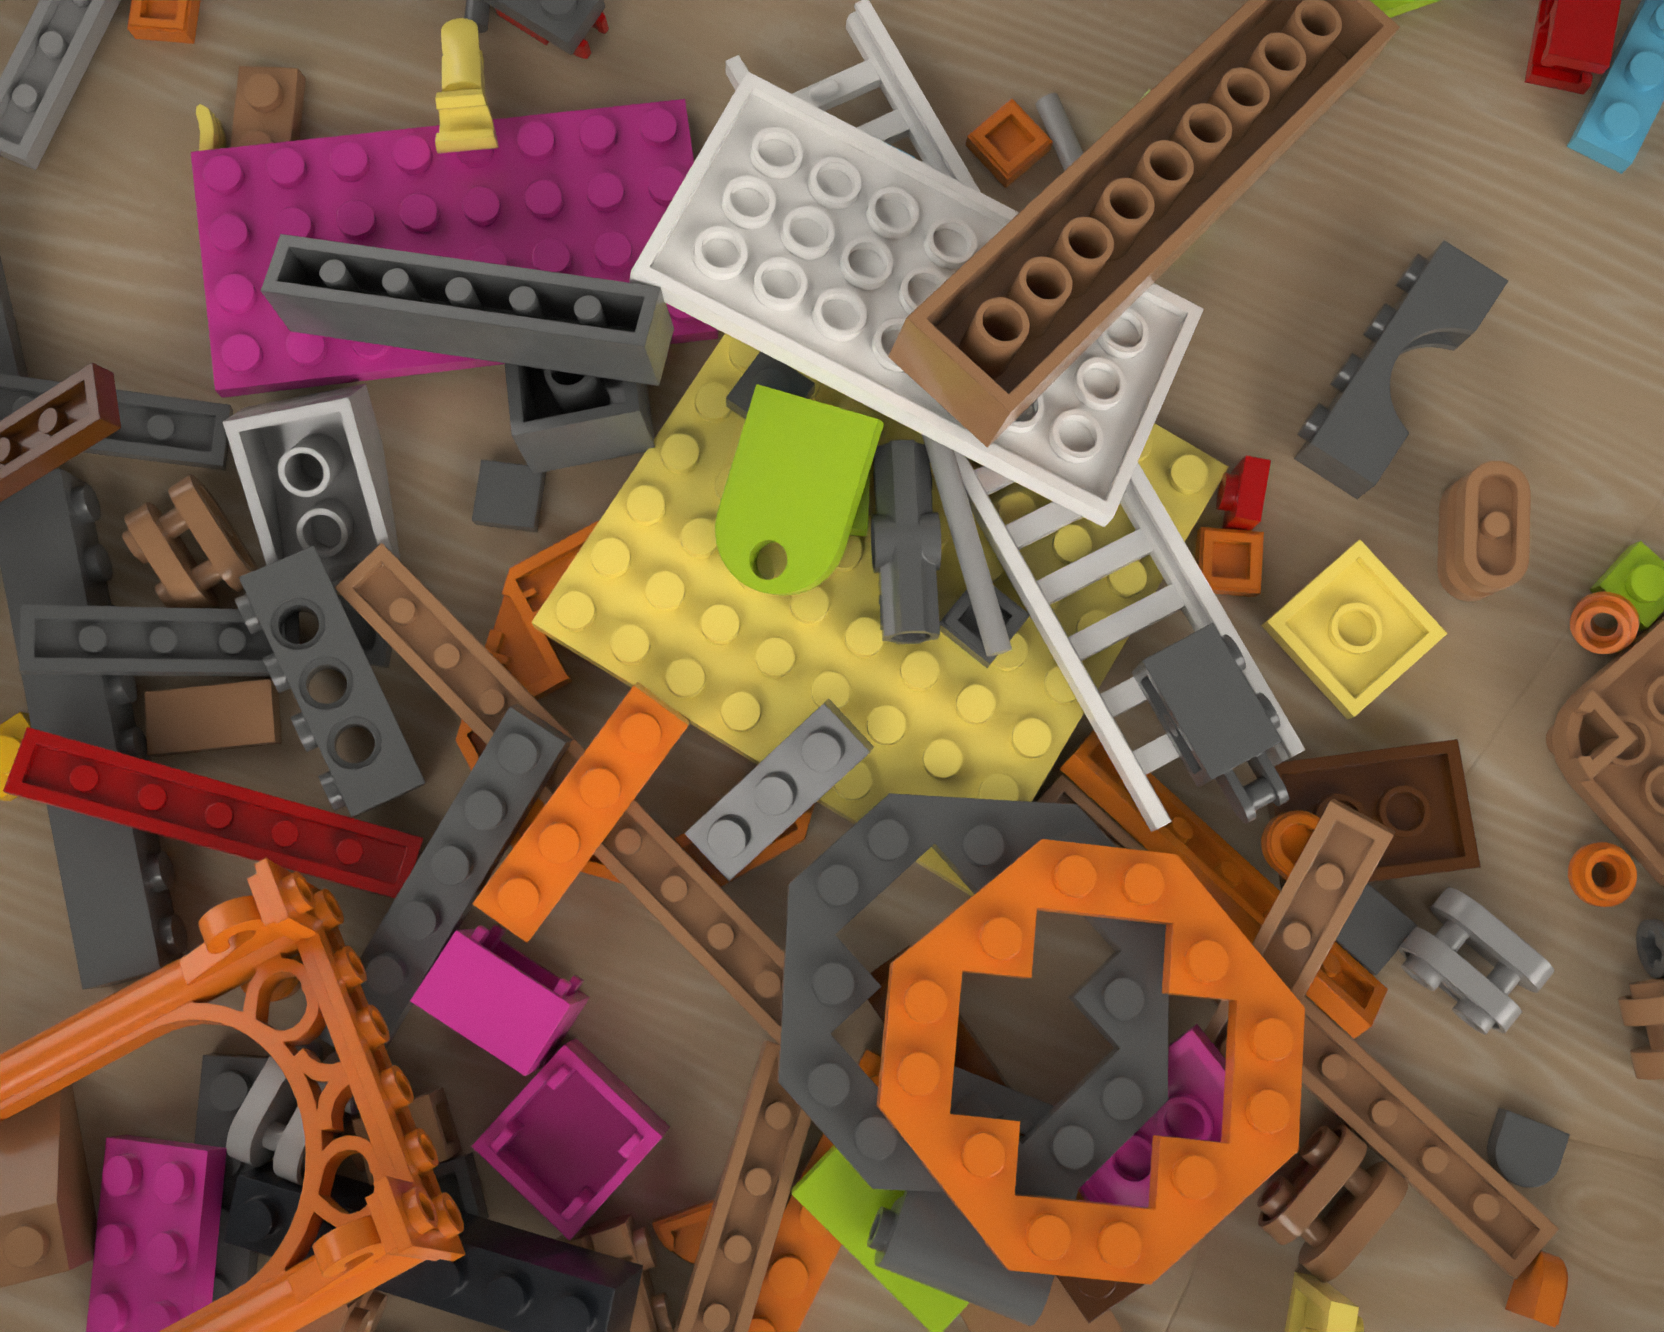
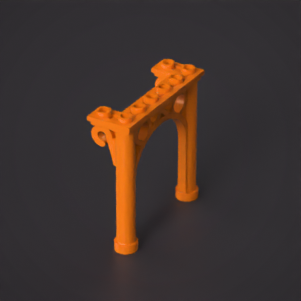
(256, 941)

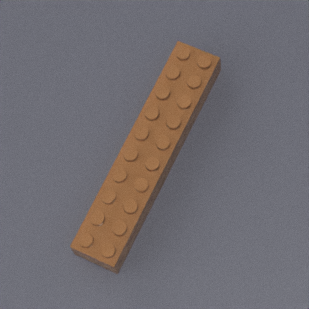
(1132, 206)

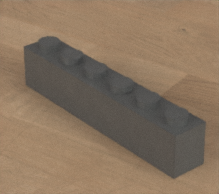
(470, 309)

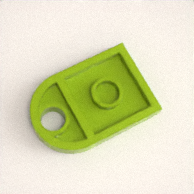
(794, 485)

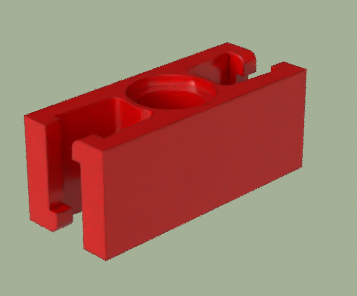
(1571, 43)

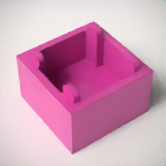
(500, 998)
(571, 1137)

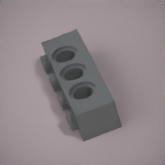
(303, 585)

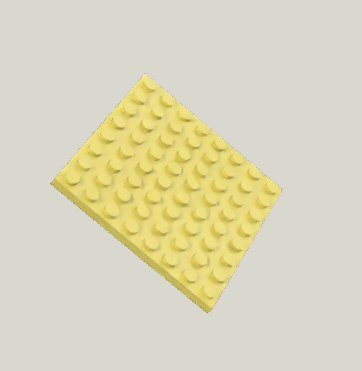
(753, 665)

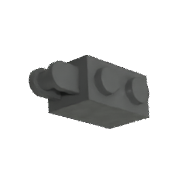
(1215, 717)

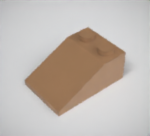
(44, 1192)

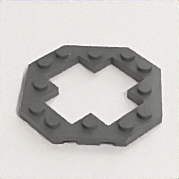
(828, 984)

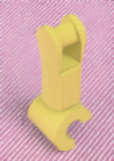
(462, 104)

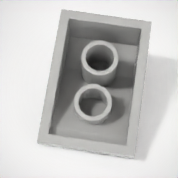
(315, 477)

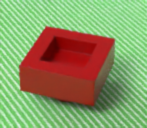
(1243, 493)

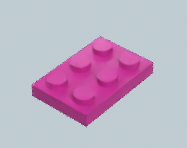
(1191, 1112)
(155, 1233)

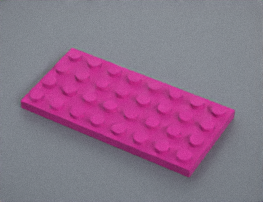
(554, 197)

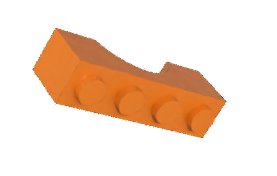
(581, 812)

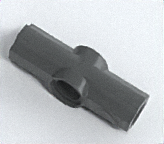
(905, 543)

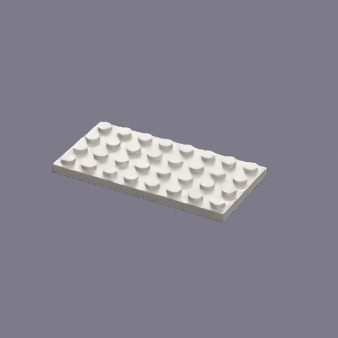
(831, 239)

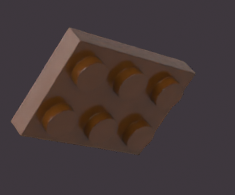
(1407, 789)

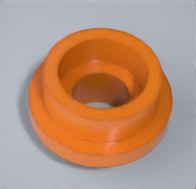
(1600, 639)
(1620, 874)

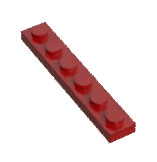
(211, 813)

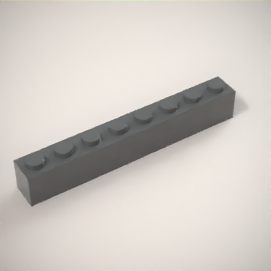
(109, 872)

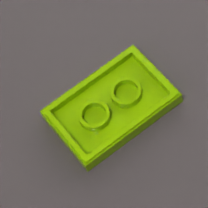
(847, 1210)

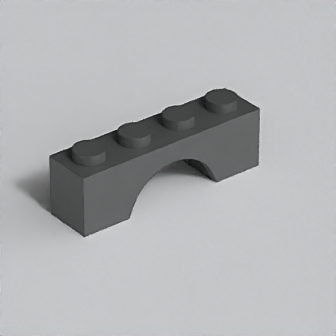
(1360, 428)

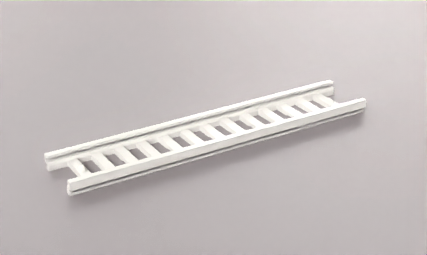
(1154, 528)

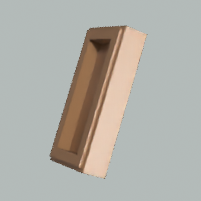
(212, 718)

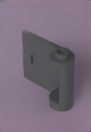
(938, 1246)

